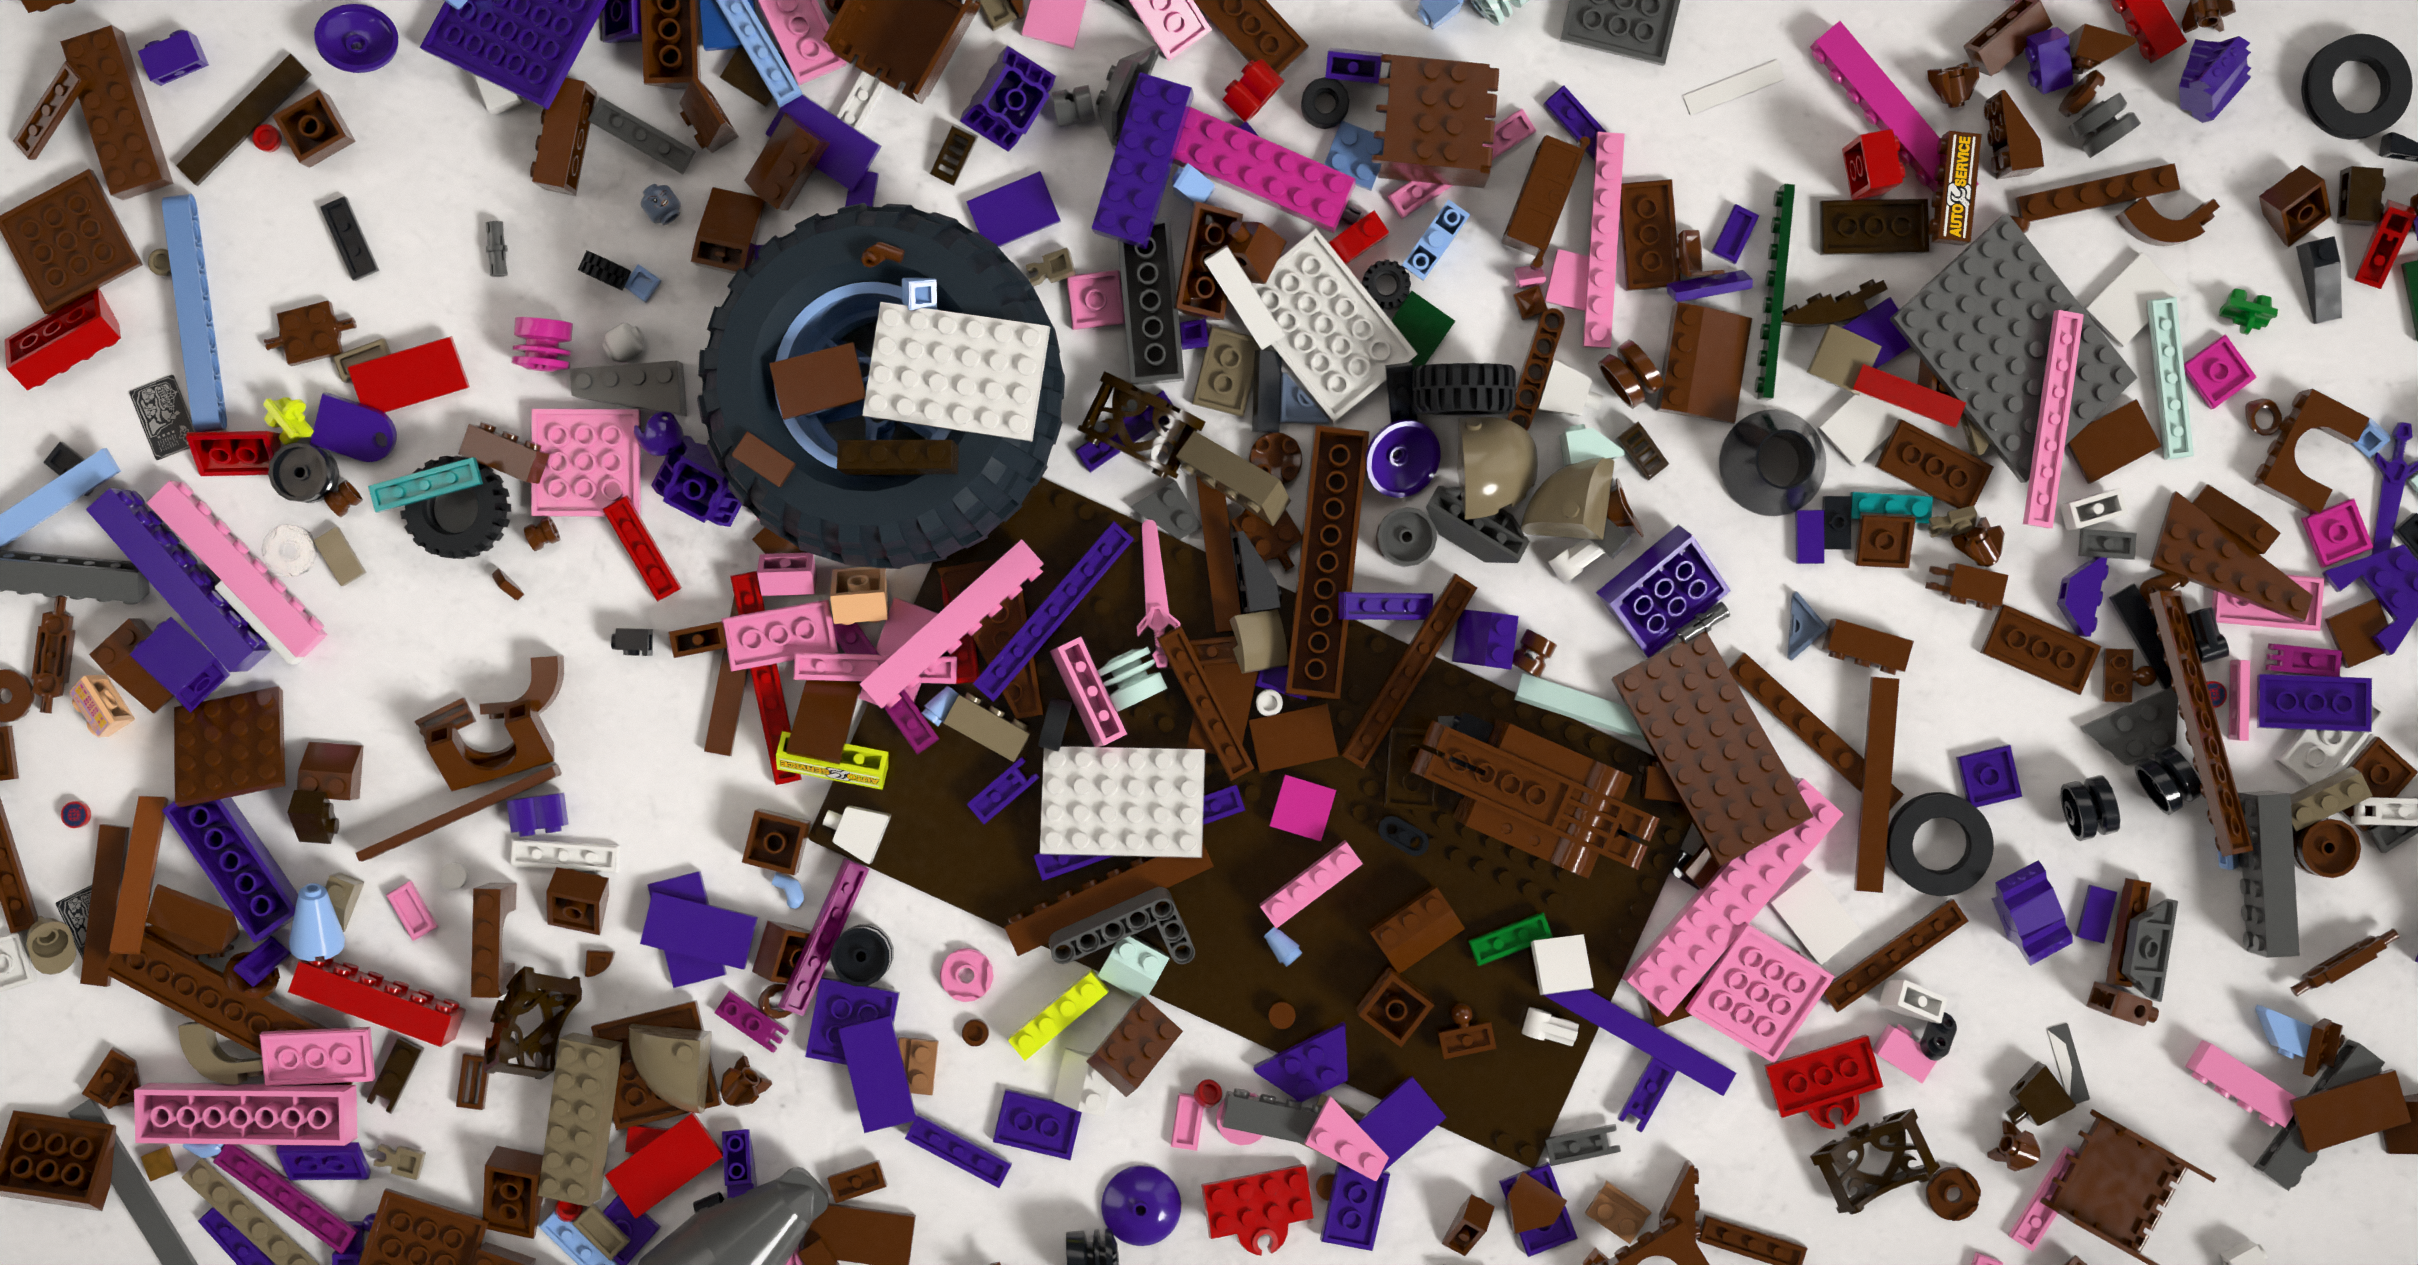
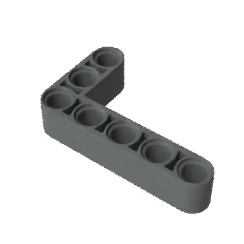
(1125, 927)

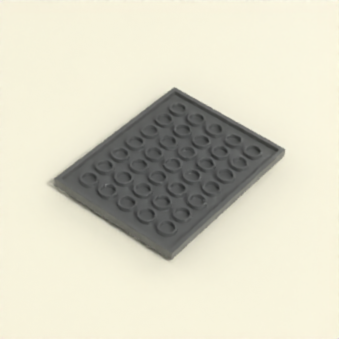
(1988, 338)

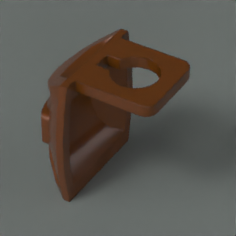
(1690, 255)

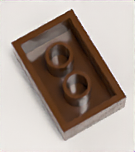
(1134, 1046)

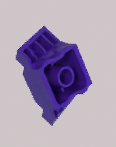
(2213, 76)
(1008, 99)
(696, 485)
(2031, 913)

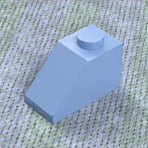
(1438, 11)
(2285, 1032)

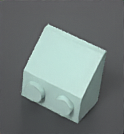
(1584, 444)
(1134, 966)

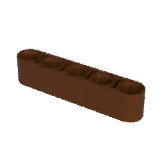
(1543, 361)

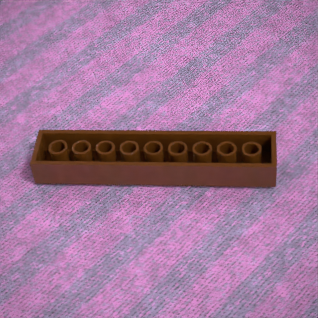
(1326, 562)

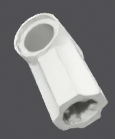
(1572, 560)
(1543, 1026)

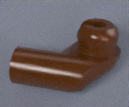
(879, 252)

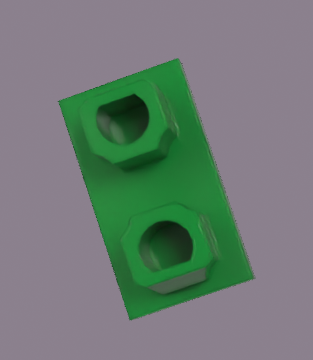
(2246, 313)

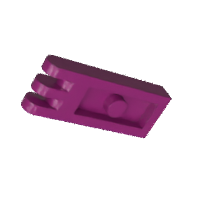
(2305, 660)
(750, 1020)

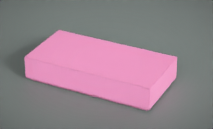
(412, 910)
(1187, 1122)

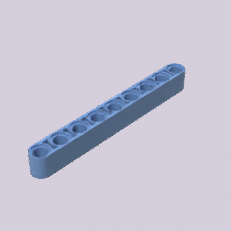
(194, 313)

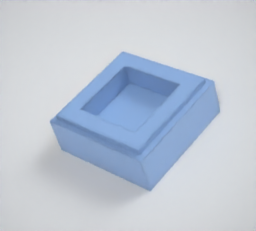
(642, 283)

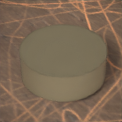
(159, 262)

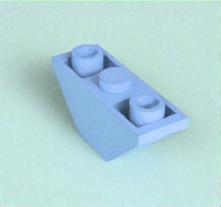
(1435, 240)

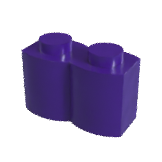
(537, 813)

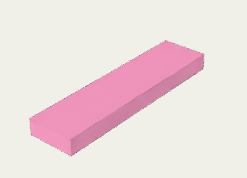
(2037, 1216)

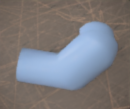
(204, 1150)

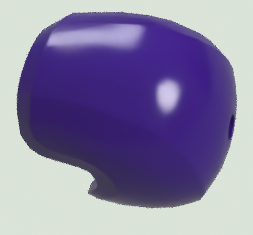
(660, 435)

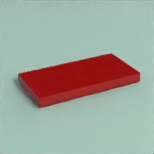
(409, 376)
(664, 1165)

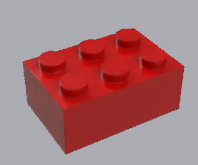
(1873, 164)

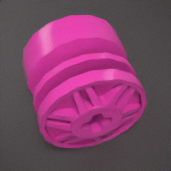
(542, 343)

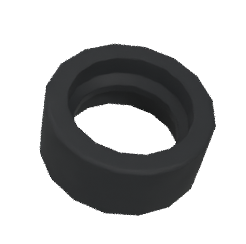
(1055, 724)

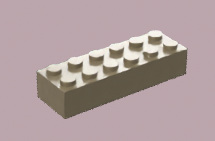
(580, 1119)

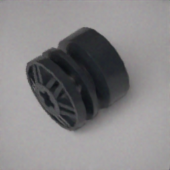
(1092, 1253)

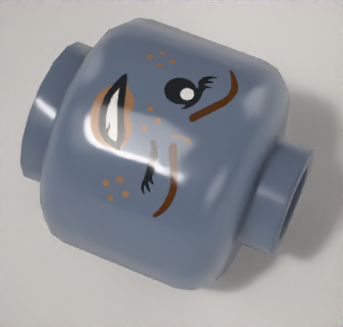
(660, 204)

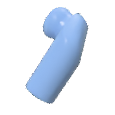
(792, 889)

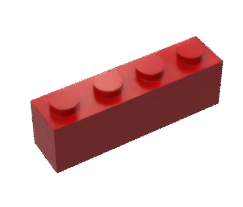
(2151, 25)

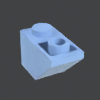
(1192, 185)

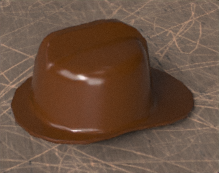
(1619, 509)

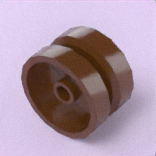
(1631, 374)
(2326, 848)

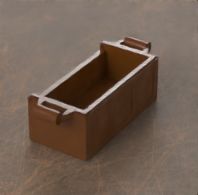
(1543, 196)

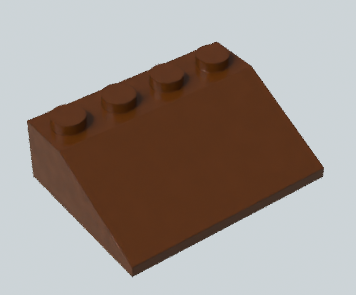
(1703, 363)
(57, 1160)

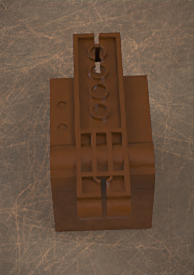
(1538, 796)

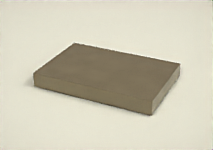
(1226, 372)

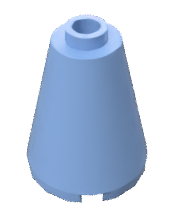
(315, 925)

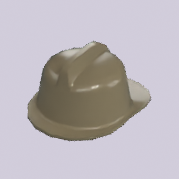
(50, 946)

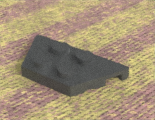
(2138, 727)
(2149, 948)

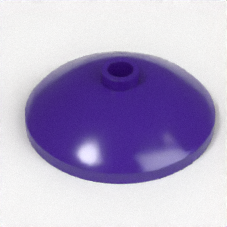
(354, 28)
(1412, 465)
(1143, 1187)

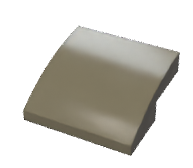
(1842, 357)
(1259, 641)

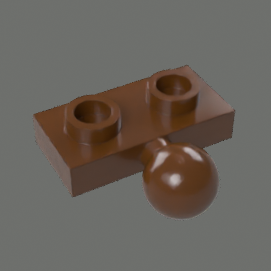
(2119, 675)
(1466, 1038)

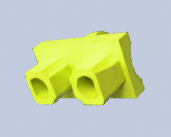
(289, 417)

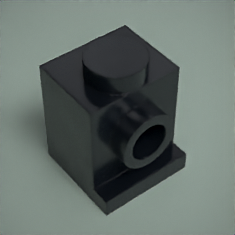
(633, 641)

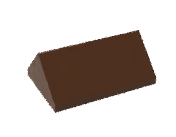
(192, 918)

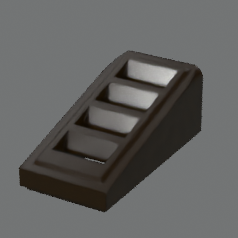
(963, 133)
(1635, 457)

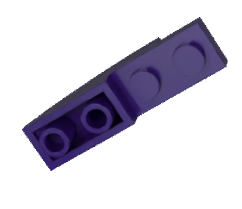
(738, 1162)

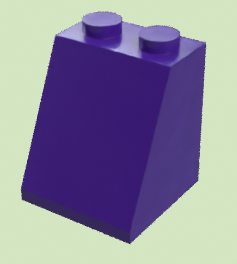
(1485, 639)
(180, 664)

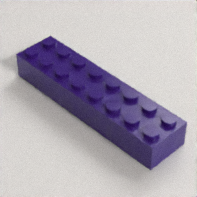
(178, 578)

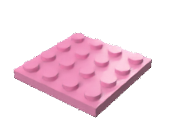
(589, 462)
(1759, 992)

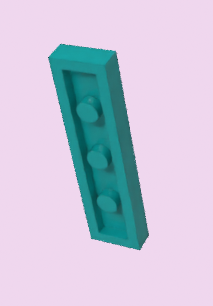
(425, 485)

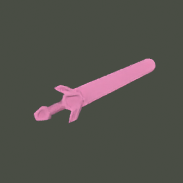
(1156, 601)

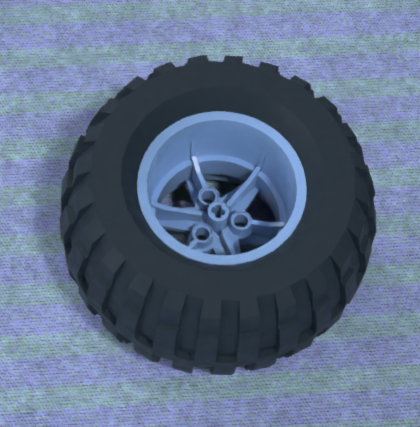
(806, 298)

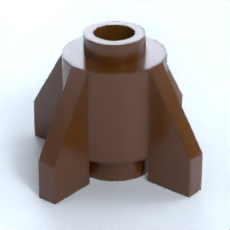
(2207, 14)
(1954, 83)
(1981, 543)
(742, 1084)
(2016, 1148)

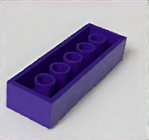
(1142, 160)
(236, 864)

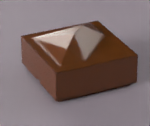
(1530, 302)

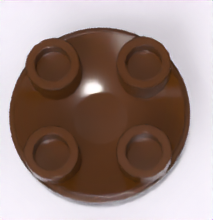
(1277, 455)

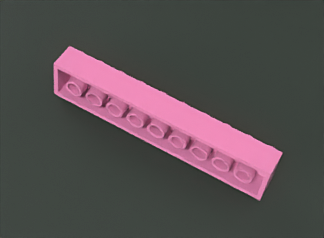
(1720, 909)

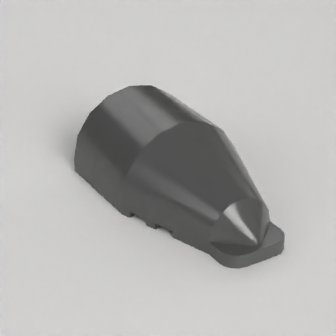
(747, 1229)

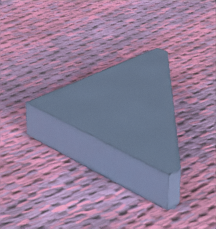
(1297, 406)
(1804, 626)

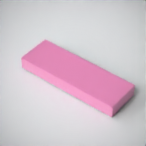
(2239, 700)

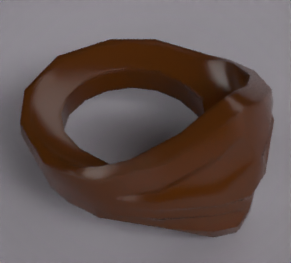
(2252, 408)
(763, 1002)

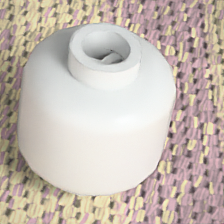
(623, 342)

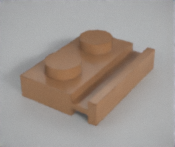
(919, 1063)
(1618, 1212)

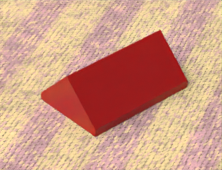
(233, 452)

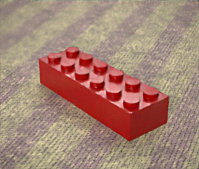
(378, 1000)

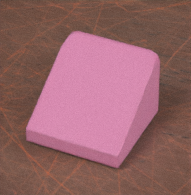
(1528, 277)

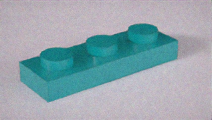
(1891, 503)

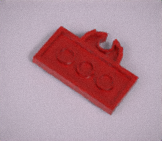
(1825, 1080)
(1258, 1206)

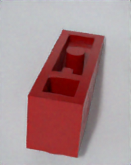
(1359, 237)
(2385, 243)

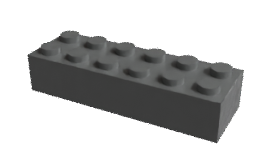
(1150, 310)
(2269, 876)

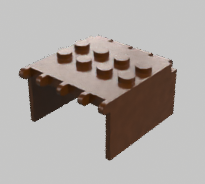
(901, 38)
(1437, 121)
(2118, 1185)

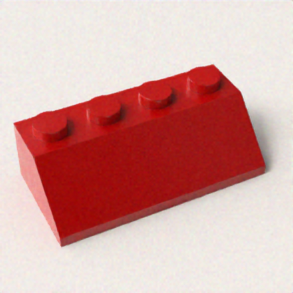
(61, 340)

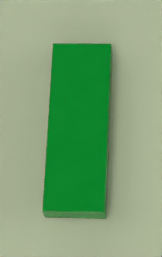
(1509, 938)

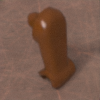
(2161, 582)

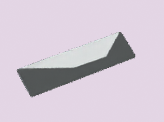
(2068, 1063)

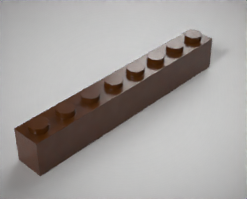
(1036, 928)

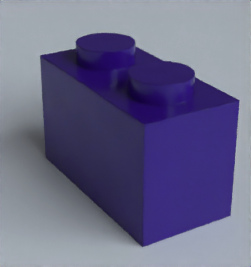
(172, 57)
(2049, 60)
(1353, 65)

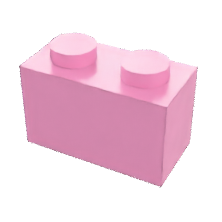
(787, 574)
(1903, 1052)

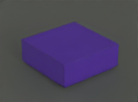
(1193, 334)

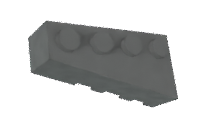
(639, 385)

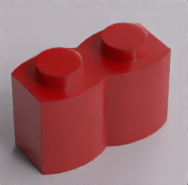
(1253, 89)

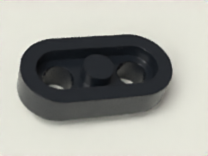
(1403, 835)
(1940, 1033)

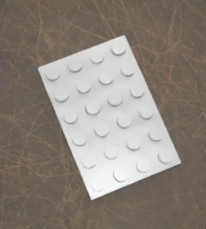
(1331, 326)
(956, 371)
(1123, 802)

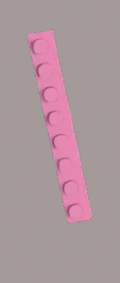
(1603, 240)
(2053, 419)

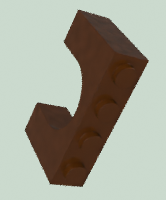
(2280, 472)
(467, 767)
(488, 969)
(1669, 1241)

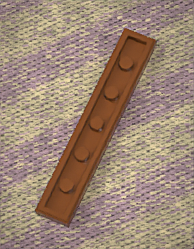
(138, 875)

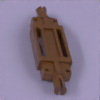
(53, 654)
(2344, 962)

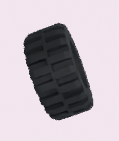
(1464, 389)
(479, 536)

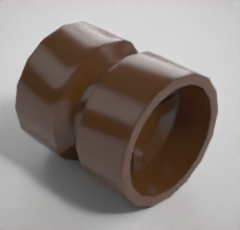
(1538, 645)

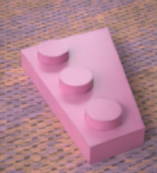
(1345, 1141)

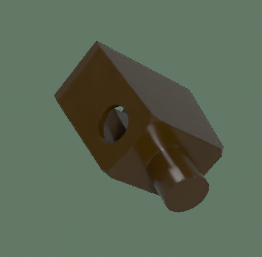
(2038, 1097)

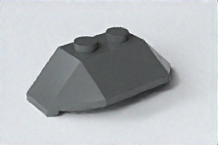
(1116, 99)
(1488, 538)

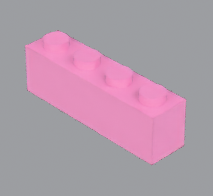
(1088, 692)
(1310, 884)
(2242, 1083)

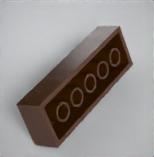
(118, 113)

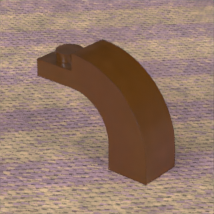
(2152, 228)
(545, 684)

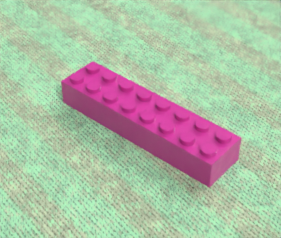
(1264, 170)

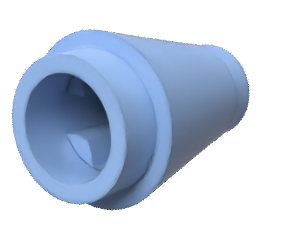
(939, 706)
(1282, 946)

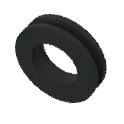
(2391, 71)
(1961, 875)

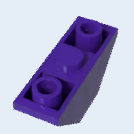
(2081, 595)

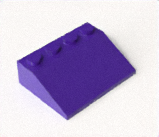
(1663, 590)

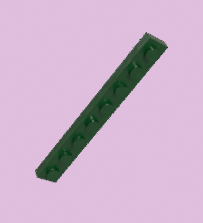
(1776, 281)

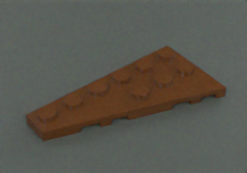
(2211, 556)
(996, 632)

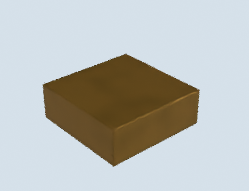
(159, 1163)

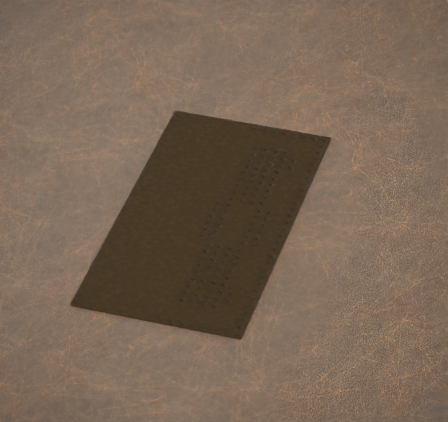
(1490, 1097)

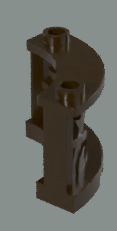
(1122, 393)
(555, 1000)
(1892, 1126)

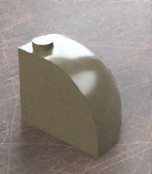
(1494, 464)
(1572, 501)
(673, 1063)

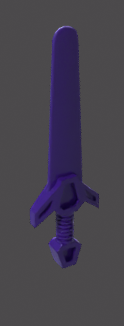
(2393, 482)

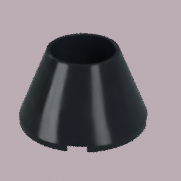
(1741, 468)

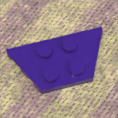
(1310, 1065)

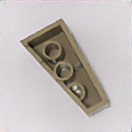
(1234, 477)

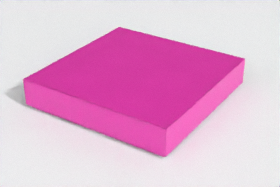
(2218, 372)
(2337, 533)
(1302, 807)

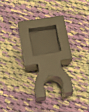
(1055, 267)
(1955, 522)
(404, 1161)

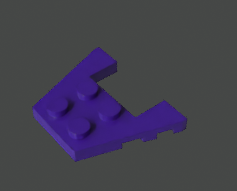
(2391, 579)

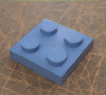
(1353, 153)

